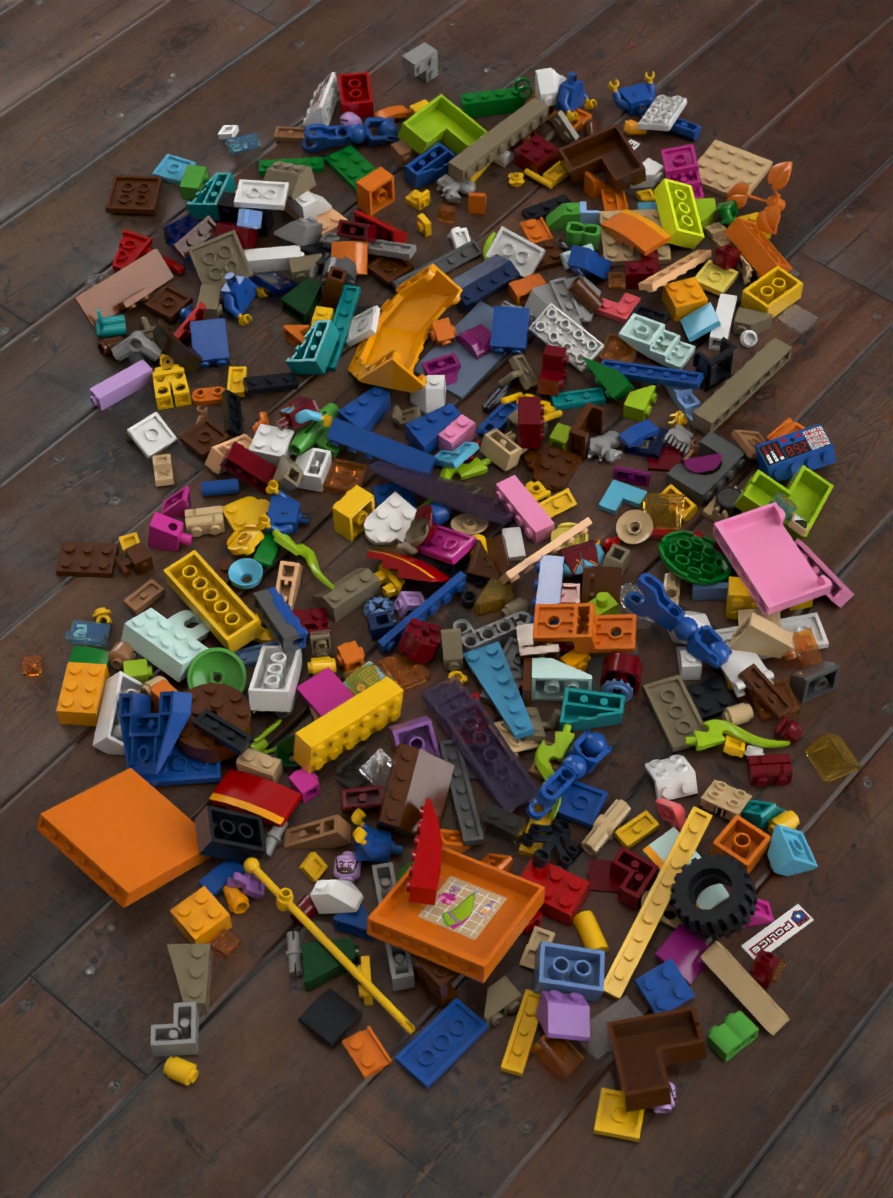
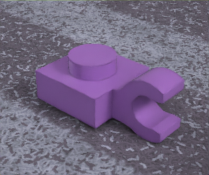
(249, 883)

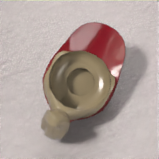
(420, 532)

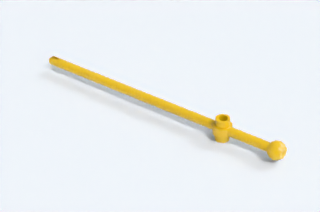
(284, 902)

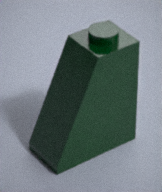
(302, 301)
(321, 965)

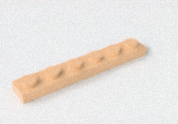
(671, 272)
(553, 547)

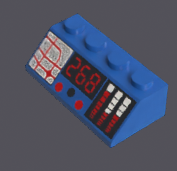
(787, 454)

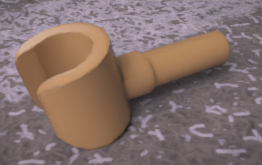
(201, 414)
(693, 450)

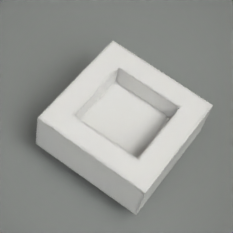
(228, 132)

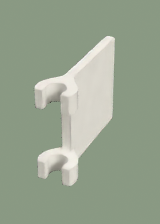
(737, 663)

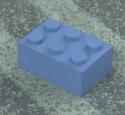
(569, 970)

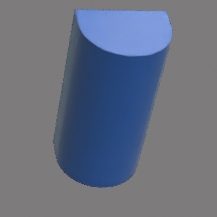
(686, 129)
(220, 487)

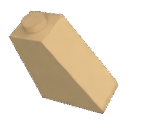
(761, 637)

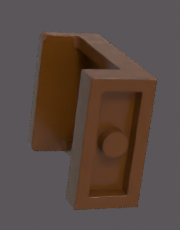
(588, 421)
(434, 980)

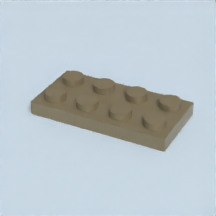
(674, 710)

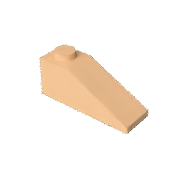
(217, 452)
(289, 581)

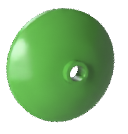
(217, 662)

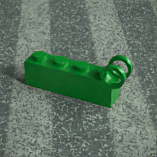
(495, 101)

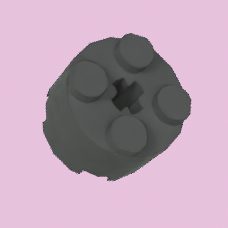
(345, 264)

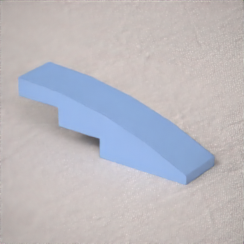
(684, 400)

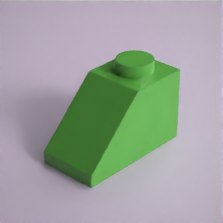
(562, 215)

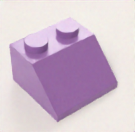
(415, 733)
(564, 1015)

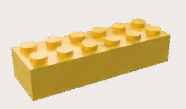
(213, 601)
(348, 725)

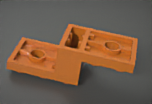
(585, 628)

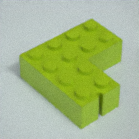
(440, 122)
(804, 489)

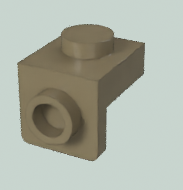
(405, 416)

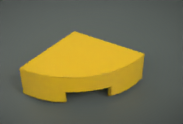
(645, 195)

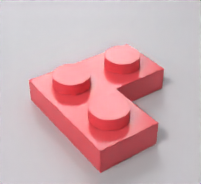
(619, 311)
(671, 813)

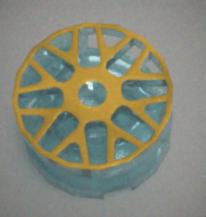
(785, 503)

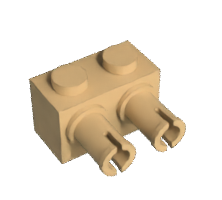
(502, 449)

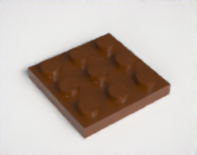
(134, 194)

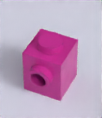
(305, 784)

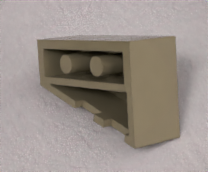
(193, 972)

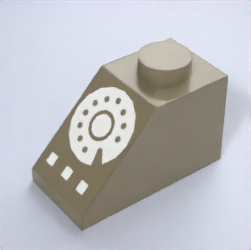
(304, 267)

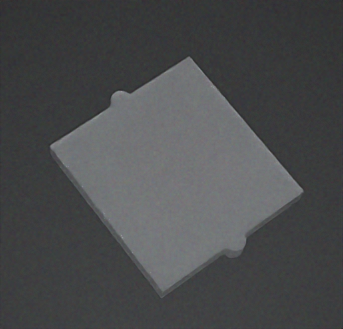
(797, 319)

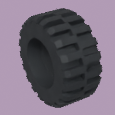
(727, 917)

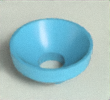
(245, 568)

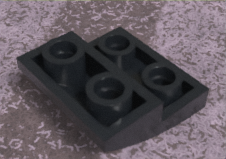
(330, 1017)

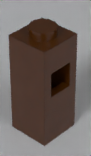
(333, 287)

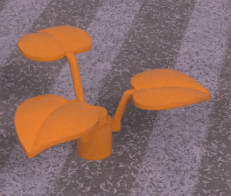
(769, 218)

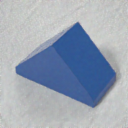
(353, 923)

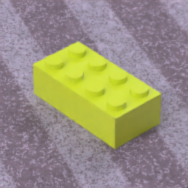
(678, 213)

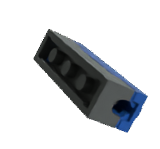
(280, 620)

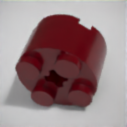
(420, 641)
(622, 667)

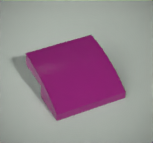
(685, 951)

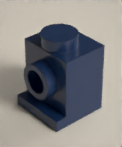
(380, 624)

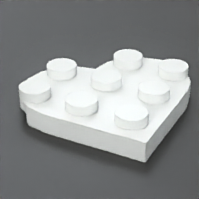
(389, 521)

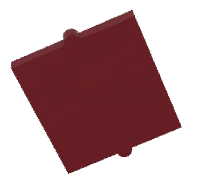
(668, 459)
(600, 877)

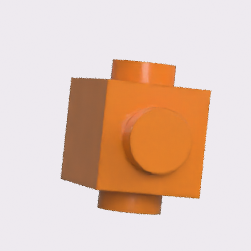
(442, 332)
(350, 656)

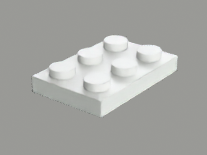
(261, 194)
(520, 251)

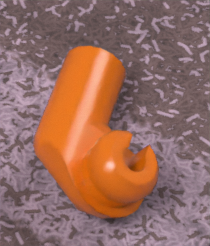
(263, 419)

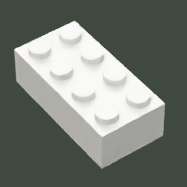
(275, 679)

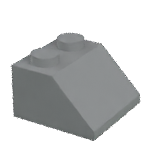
(301, 231)

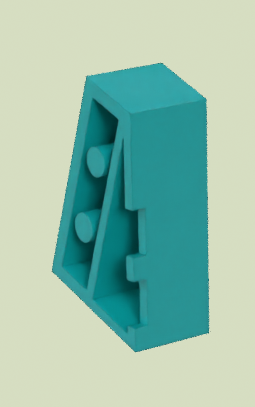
(591, 709)

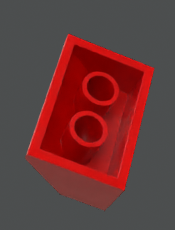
(385, 230)

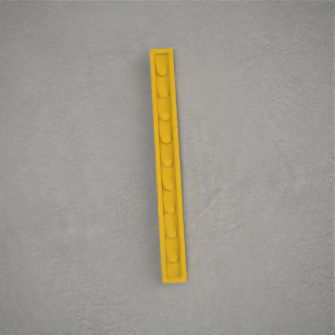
(655, 904)

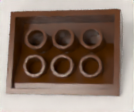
(410, 781)

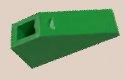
(615, 382)

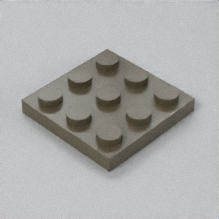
(219, 257)

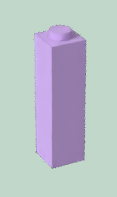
(121, 385)

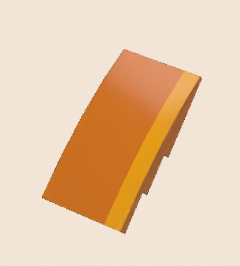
(635, 231)

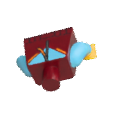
(301, 412)
(581, 555)

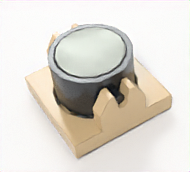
(723, 505)

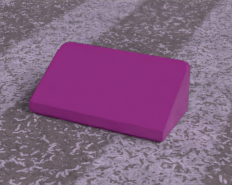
(632, 476)

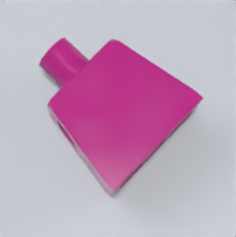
(167, 533)

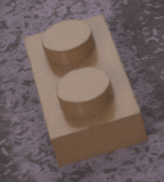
(144, 596)

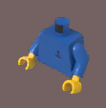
(571, 96)
(634, 98)
(238, 295)
(283, 512)
(372, 843)

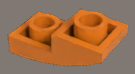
(394, 111)

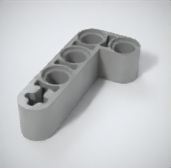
(495, 632)

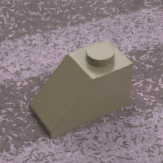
(751, 320)
(452, 649)

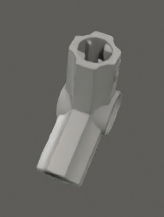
(128, 347)

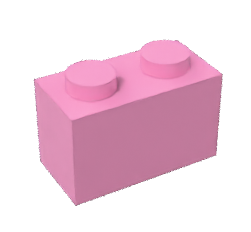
(456, 433)

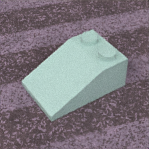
(552, 677)

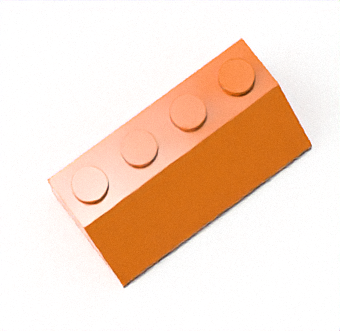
(755, 247)

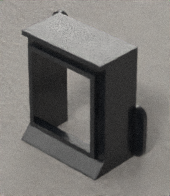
(721, 372)

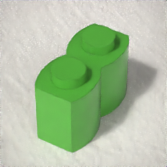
(583, 234)
(732, 1035)

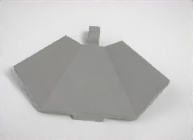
(558, 294)

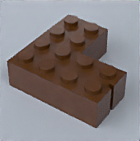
(604, 152)
(647, 1045)

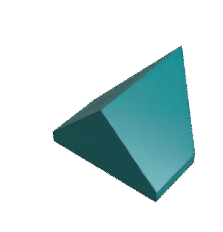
(760, 813)

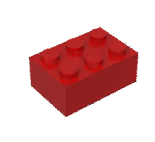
(356, 94)
(563, 891)

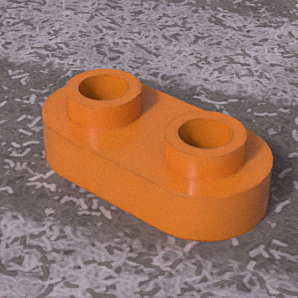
(207, 396)

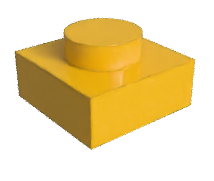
(423, 225)
(128, 541)
(733, 746)
(313, 866)

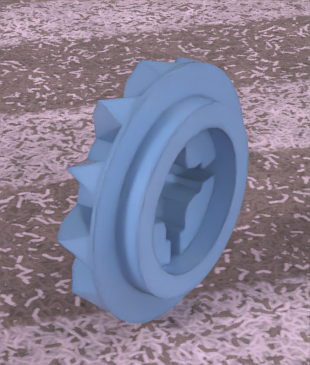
(369, 607)
(625, 688)

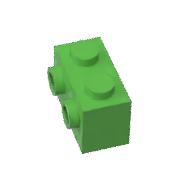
(193, 181)

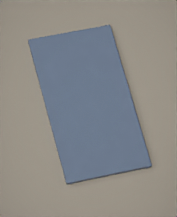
(471, 370)

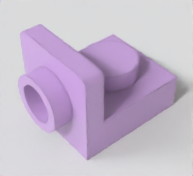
(408, 601)

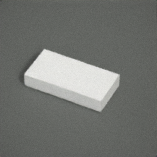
(514, 543)

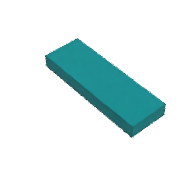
(578, 398)

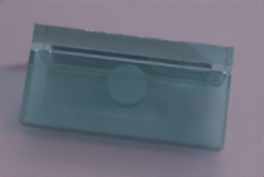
(243, 143)
(88, 633)

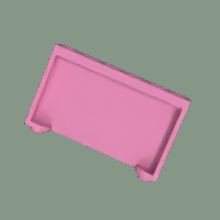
(769, 559)

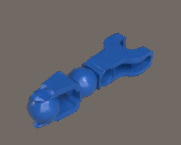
(328, 136)
(670, 616)
(572, 769)

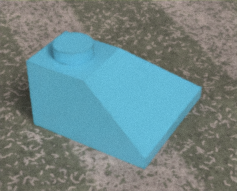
(790, 852)

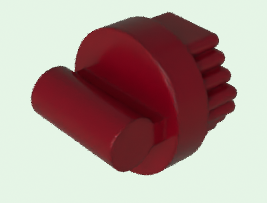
(788, 730)

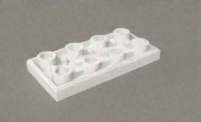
(662, 113)
(560, 330)

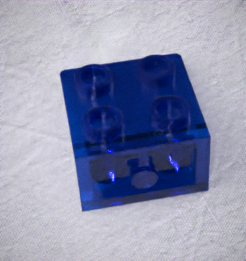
(179, 228)

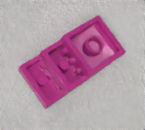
(682, 166)

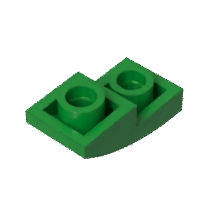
(267, 551)
(89, 655)

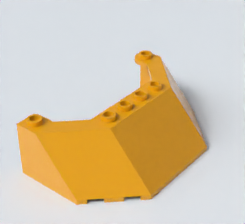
(402, 329)

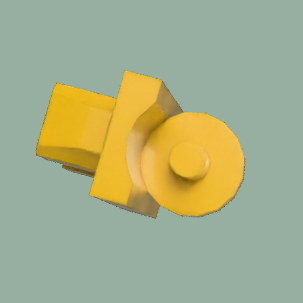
(390, 578)

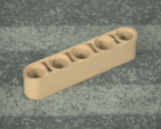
(745, 988)

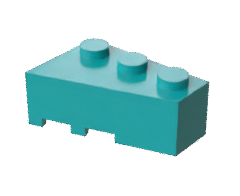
(208, 198)
(316, 349)

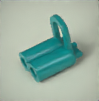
(110, 325)

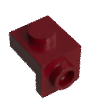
(764, 968)

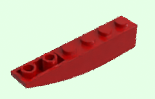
(427, 858)

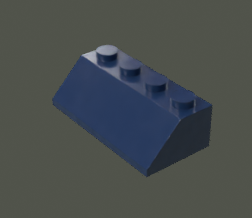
(484, 281)

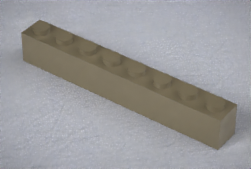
(498, 140)
(741, 386)

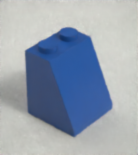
(510, 330)
(211, 341)

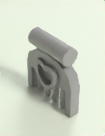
(680, 437)

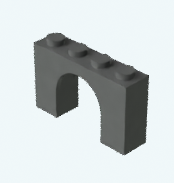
(703, 487)

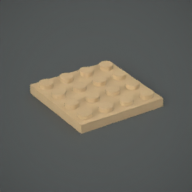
(727, 165)
(622, 253)

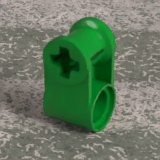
(727, 211)

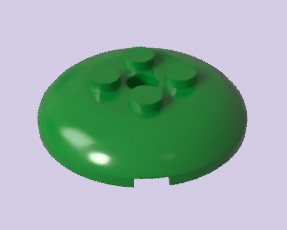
(693, 558)

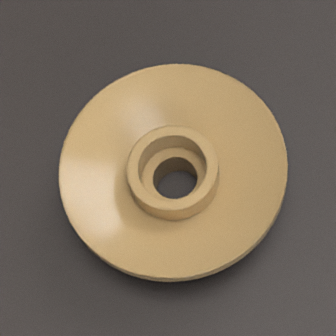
(631, 520)
(468, 524)

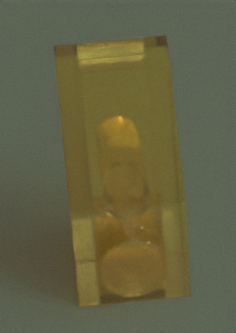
(493, 597)

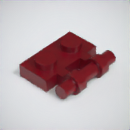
(312, 618)

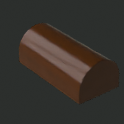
(585, 295)

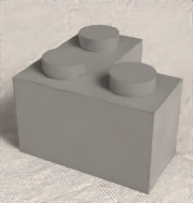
(421, 62)
(179, 1037)

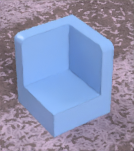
(588, 217)
(249, 218)

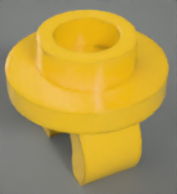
(678, 417)
(102, 613)

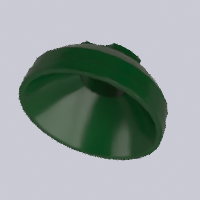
(284, 750)

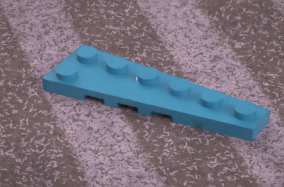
(495, 677)

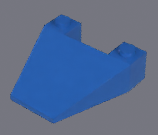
(151, 736)

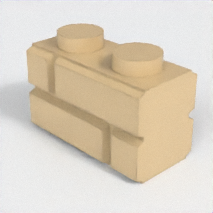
(204, 521)
(260, 765)

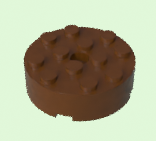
(225, 703)

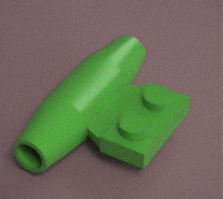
(316, 433)

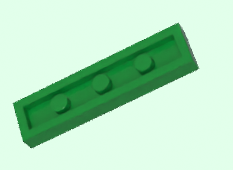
(315, 163)

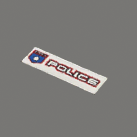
(778, 931)

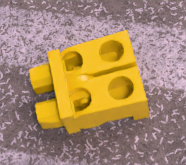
(168, 381)

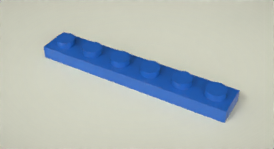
(657, 374)
(426, 609)

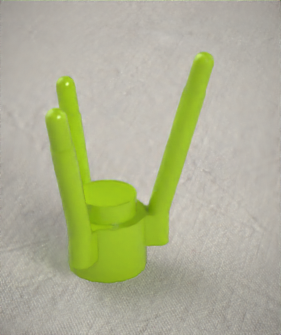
(260, 743)

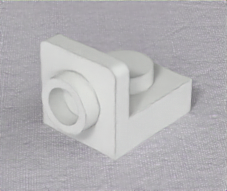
(459, 236)

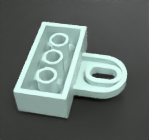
(166, 641)

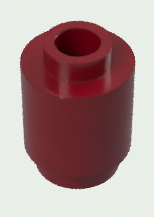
(307, 906)

